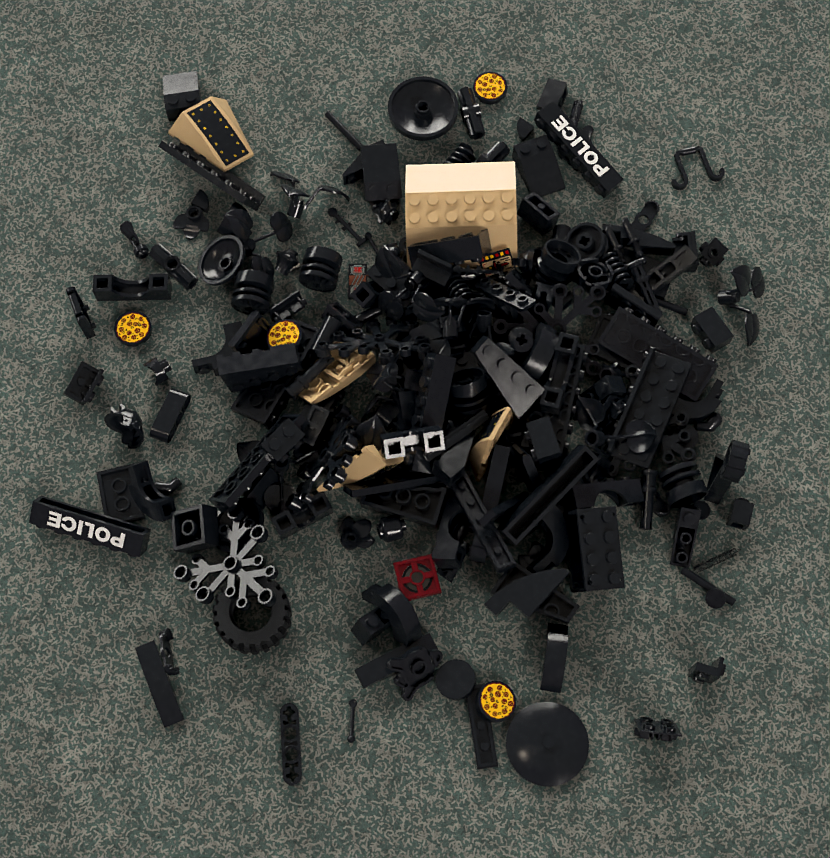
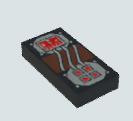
(356, 275)

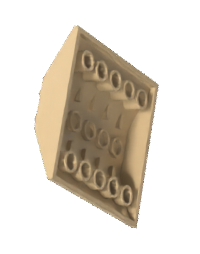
(461, 200)

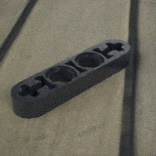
(287, 744)

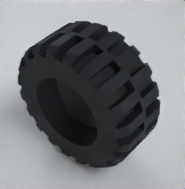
(257, 640)

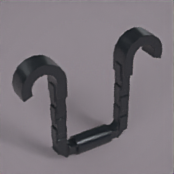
(691, 150)

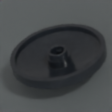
(423, 108)
(547, 744)

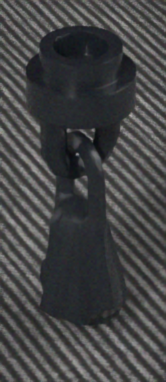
(140, 251)

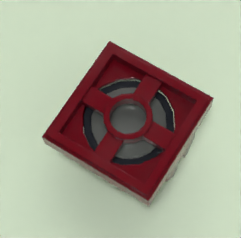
(417, 579)

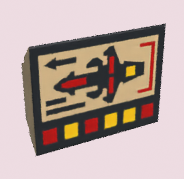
(497, 259)

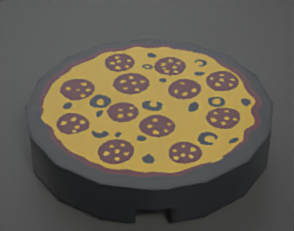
(490, 88)
(133, 328)
(284, 332)
(495, 701)

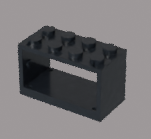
(594, 550)

